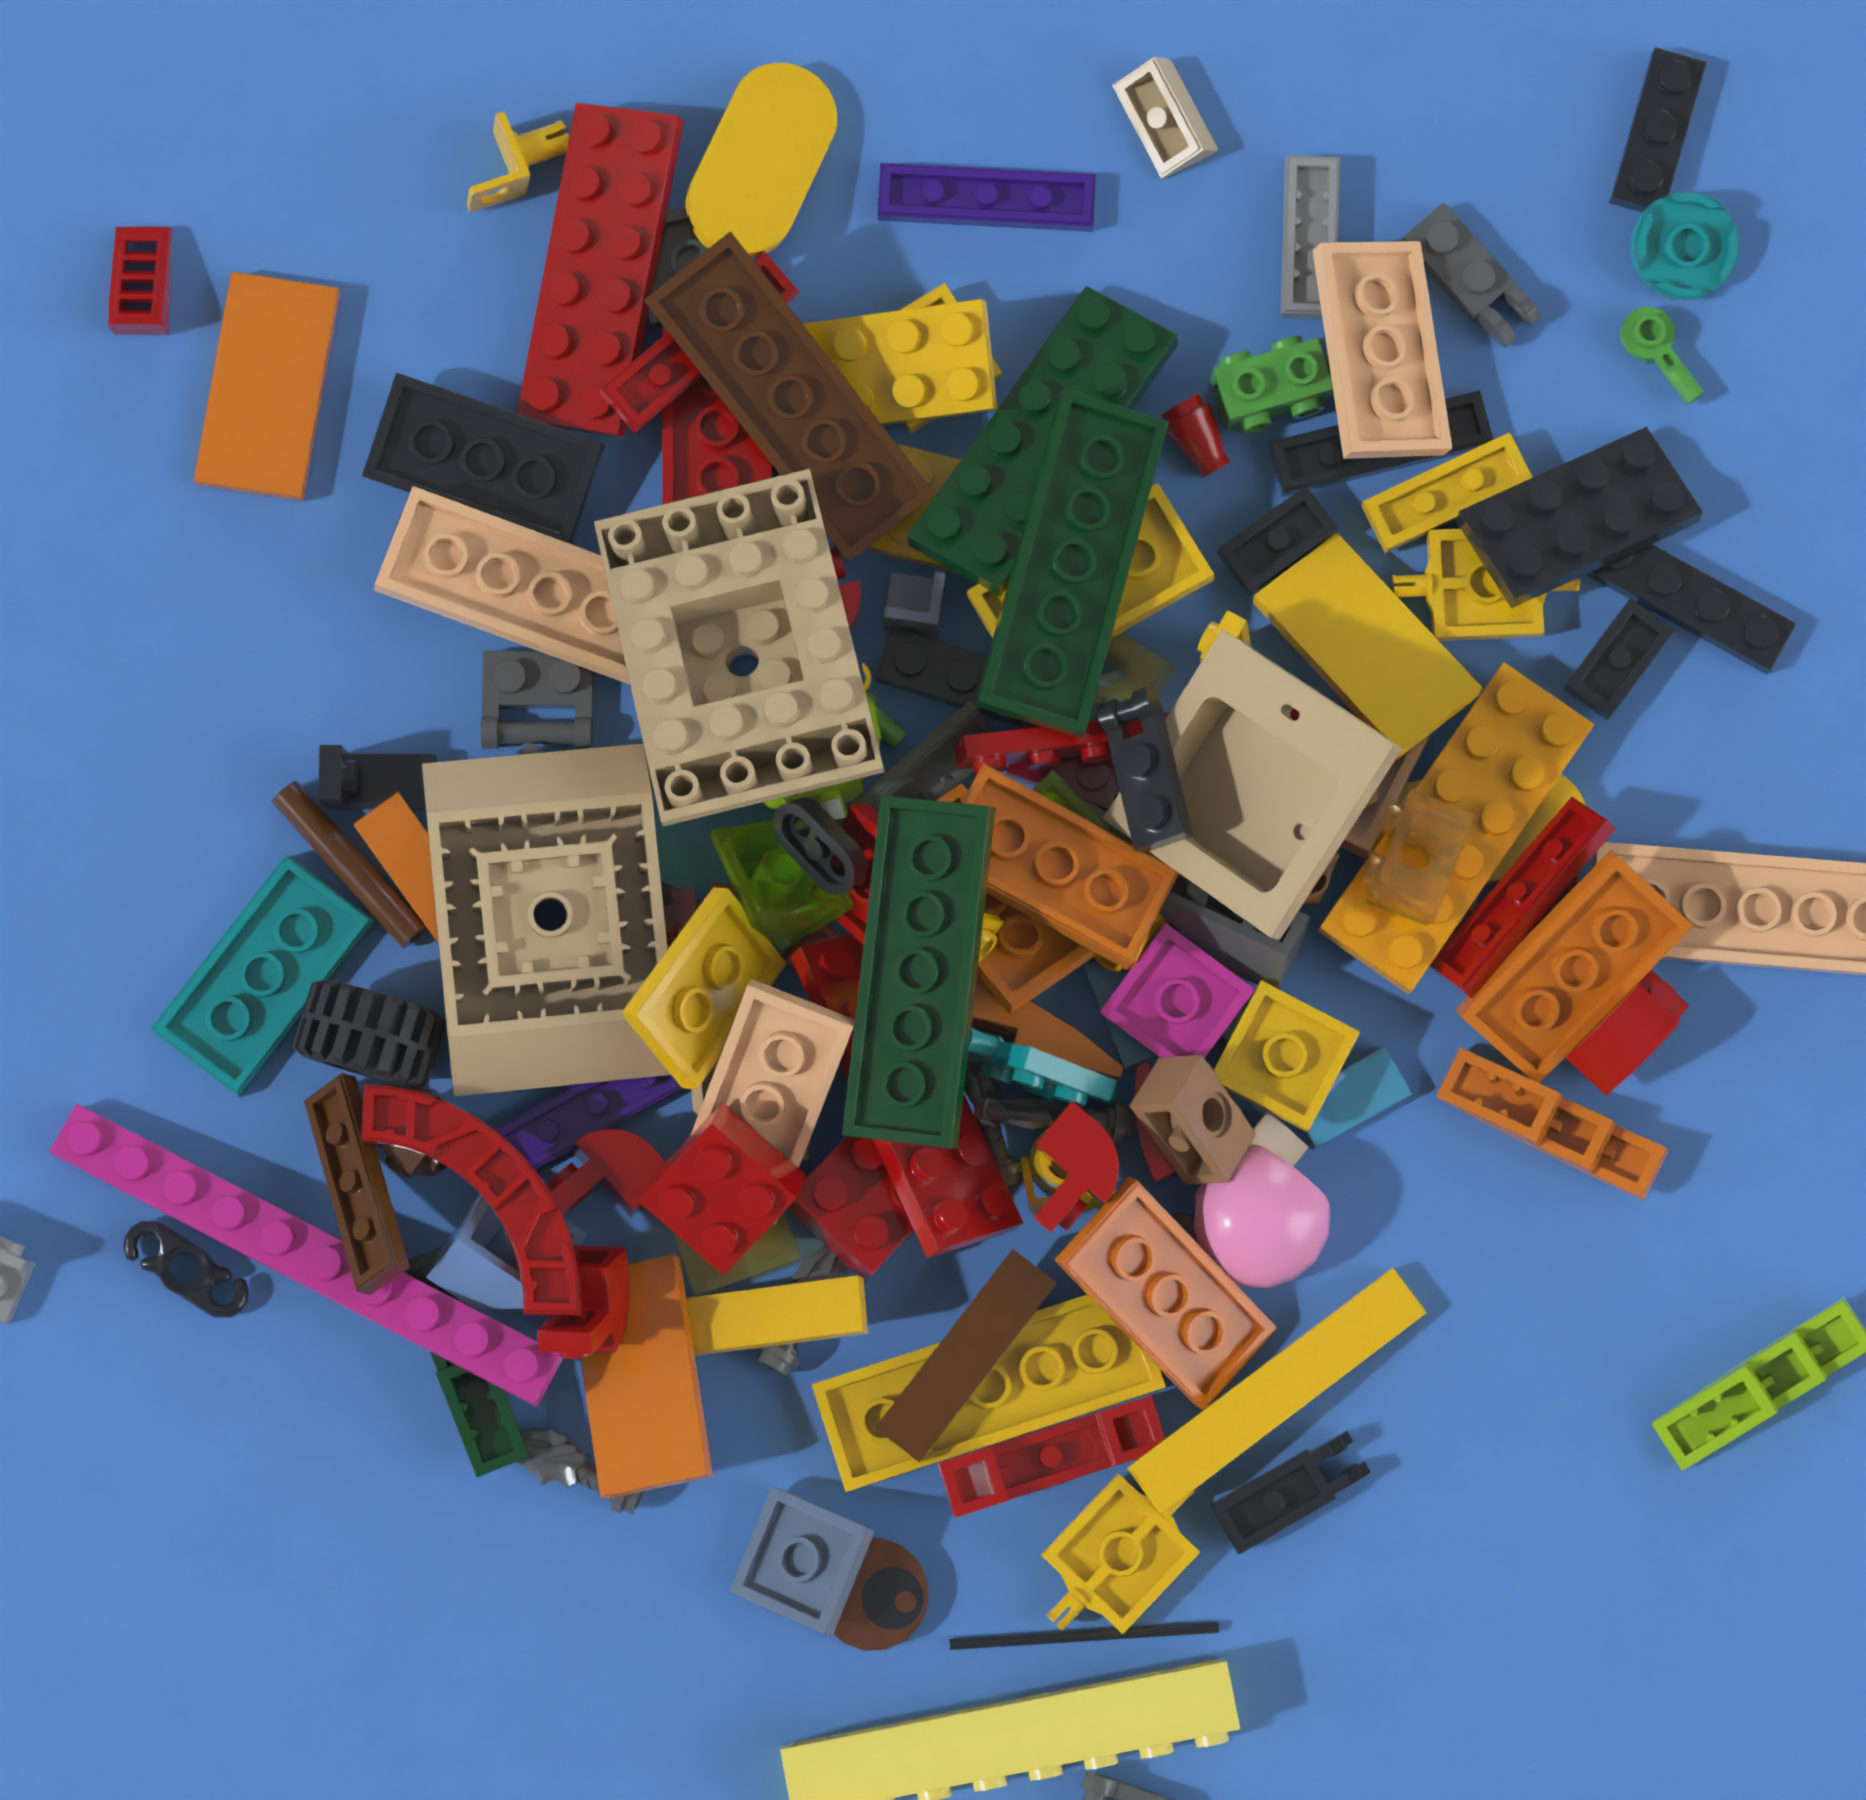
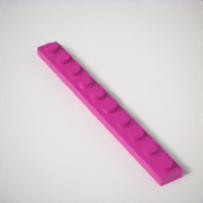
(303, 1254)

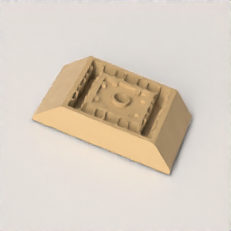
(722, 582)
(530, 829)

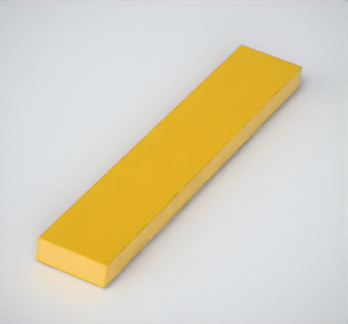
(1276, 1390)

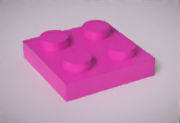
(1176, 998)

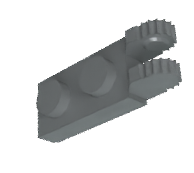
(1470, 273)

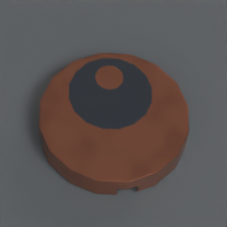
(885, 1599)

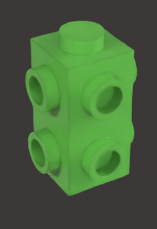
(1272, 384)

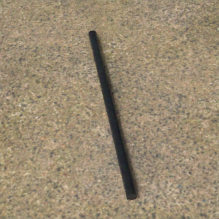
(1083, 1636)

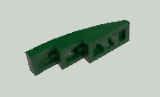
(478, 1407)

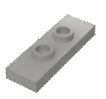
(1308, 220)

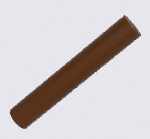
(349, 864)

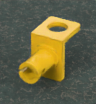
(518, 154)

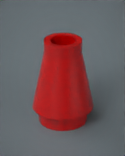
(1197, 434)

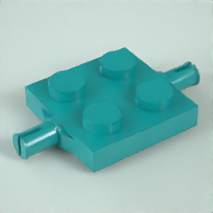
(1038, 1072)

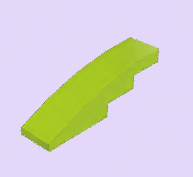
(1762, 1384)

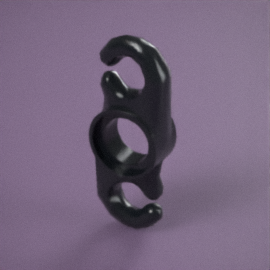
(199, 1292)

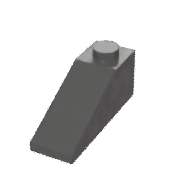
(1230, 937)

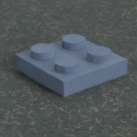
(802, 1561)

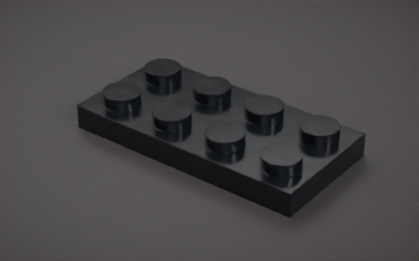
(483, 457)
(1579, 517)

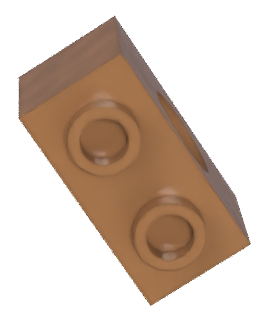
(1193, 1119)

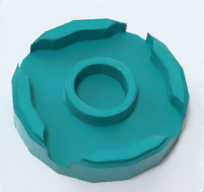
(1684, 246)

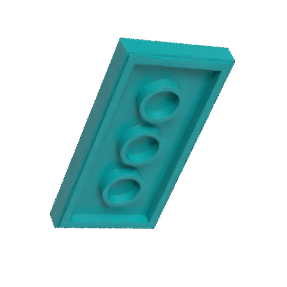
(260, 975)

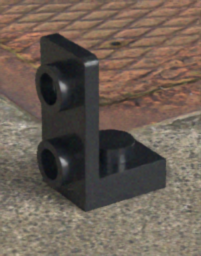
(369, 779)

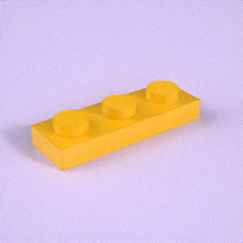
(1441, 492)

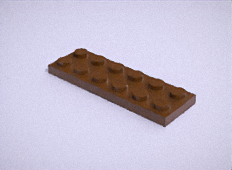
(789, 394)

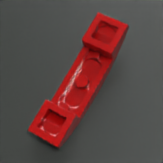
(1051, 1456)

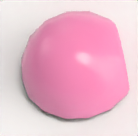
(1263, 1221)

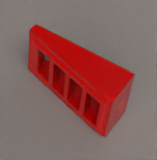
(140, 321)

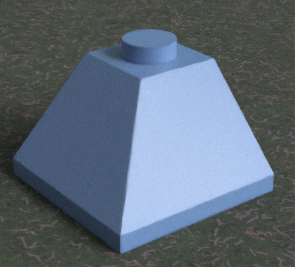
(481, 1263)

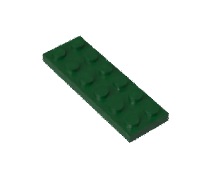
(985, 500)
(1072, 563)
(918, 971)

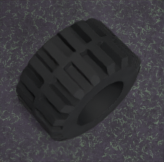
(369, 1034)

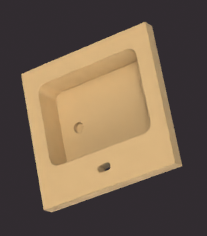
(1262, 789)

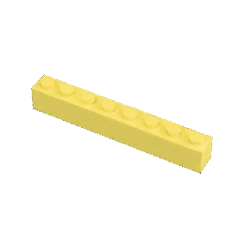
(1017, 1737)

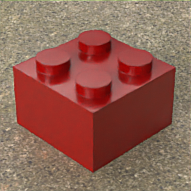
(723, 1188)
(854, 1207)

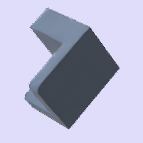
(915, 603)

